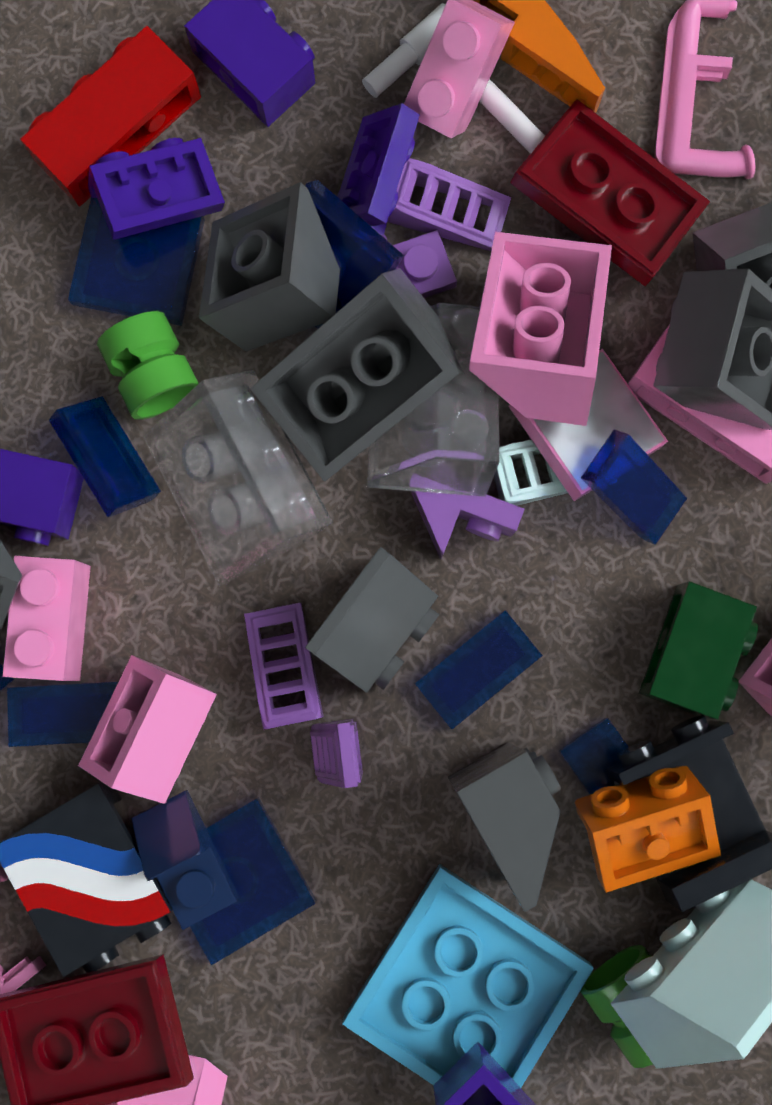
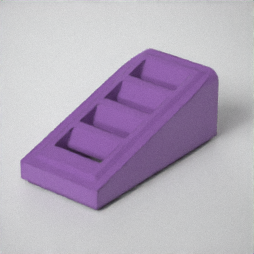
(456, 187)
(296, 713)
(337, 753)

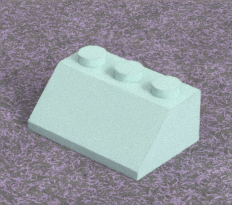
(707, 984)

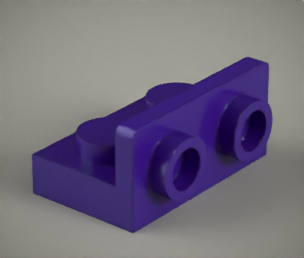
(377, 164)
(155, 187)

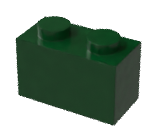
(700, 651)

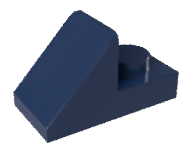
(183, 859)

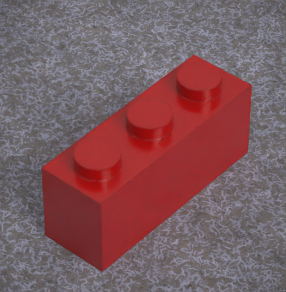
(112, 111)

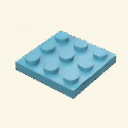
(464, 977)

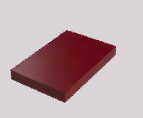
(610, 191)
(94, 1037)

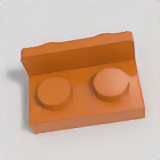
(649, 827)

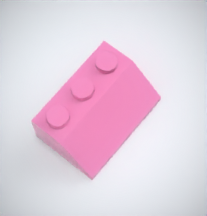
(542, 325)

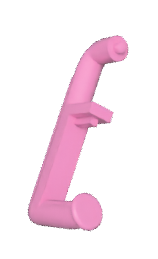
(677, 96)

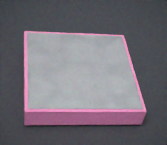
(573, 447)

